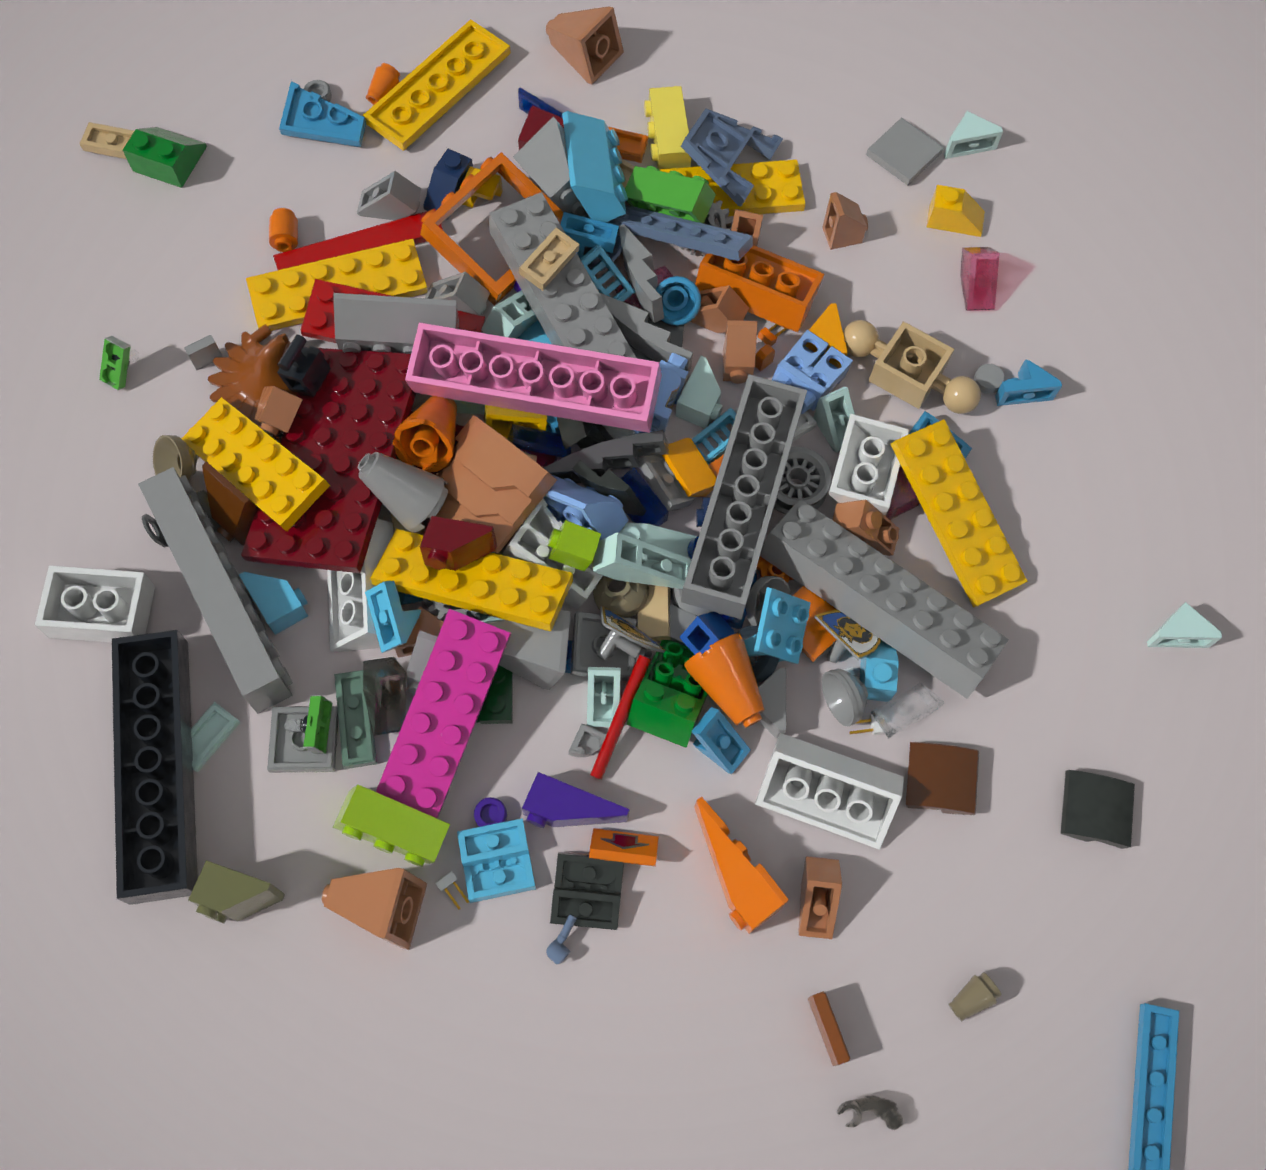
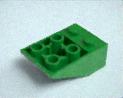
(668, 697)

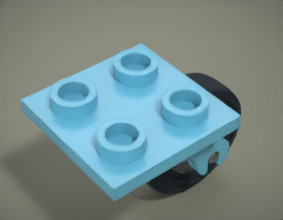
(778, 633)

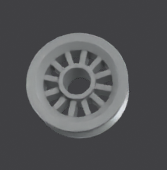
(815, 480)

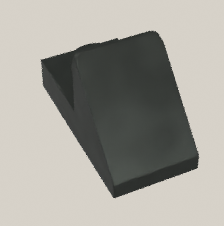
(581, 433)

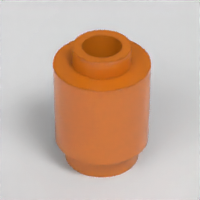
(283, 230)

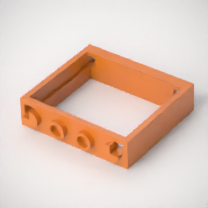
(450, 250)

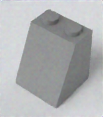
(547, 164)

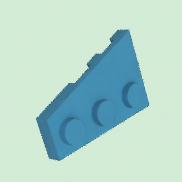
(316, 119)

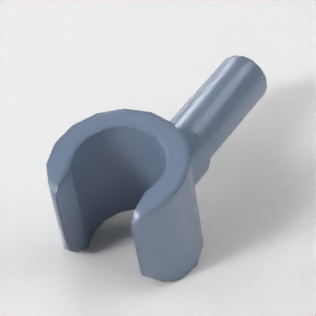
(556, 950)

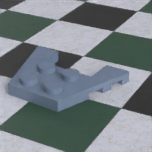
(716, 145)

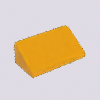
(690, 468)

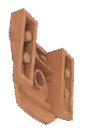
(492, 481)

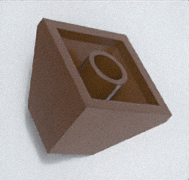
(228, 506)

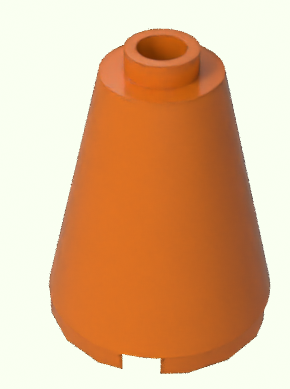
(428, 435)
(729, 679)

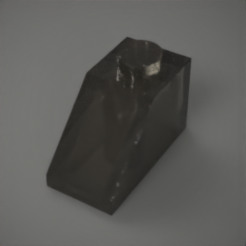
(385, 694)

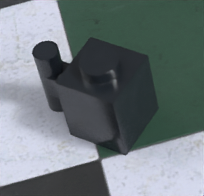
(303, 367)

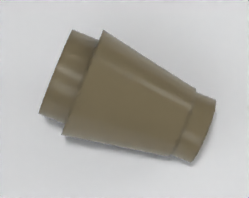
(975, 997)

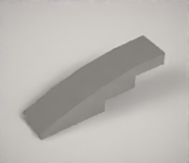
(640, 273)
(644, 336)

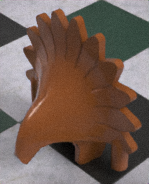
(249, 371)

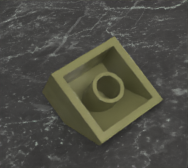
(231, 894)

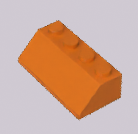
(766, 283)

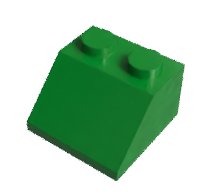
(163, 154)

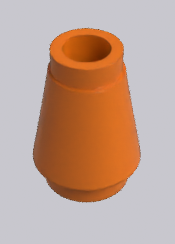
(383, 80)

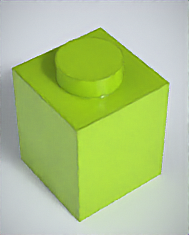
(573, 545)

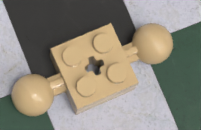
(911, 366)

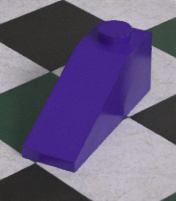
(565, 805)

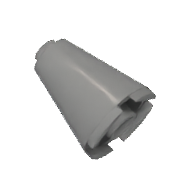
(403, 489)

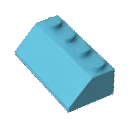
(594, 166)

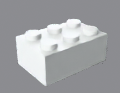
(94, 604)

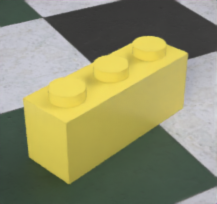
(667, 127)

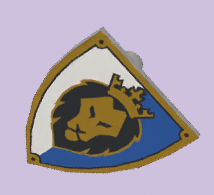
(848, 635)
(624, 636)

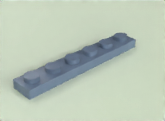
(685, 233)

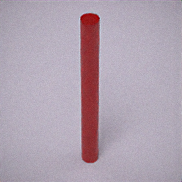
(620, 717)

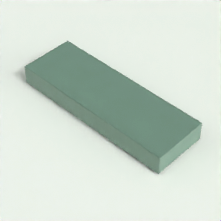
(354, 722)

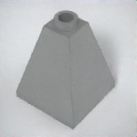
(536, 652)

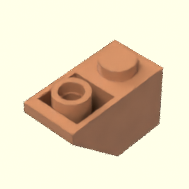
(868, 525)

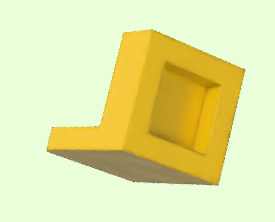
(487, 191)

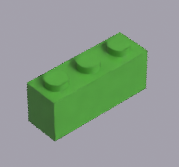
(670, 193)

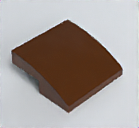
(942, 778)

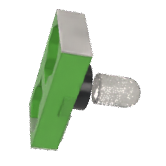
(116, 361)
(314, 725)

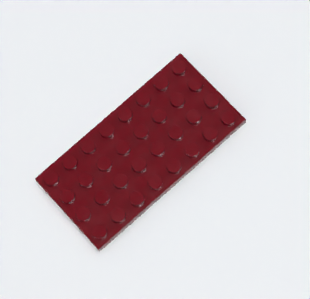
(331, 433)

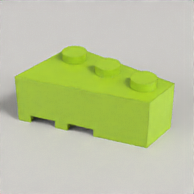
(391, 825)

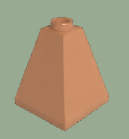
(587, 40)
(379, 902)

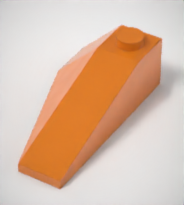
(747, 889)

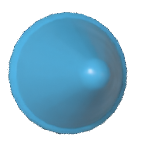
(680, 300)

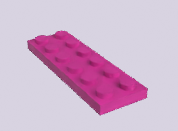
(443, 713)

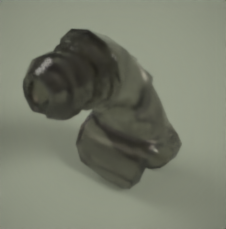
(882, 1107)

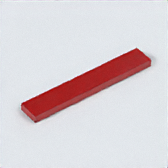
(368, 238)

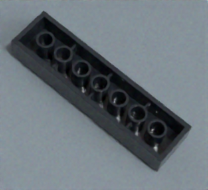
(153, 768)

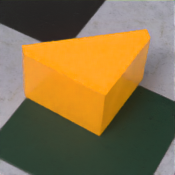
(830, 330)

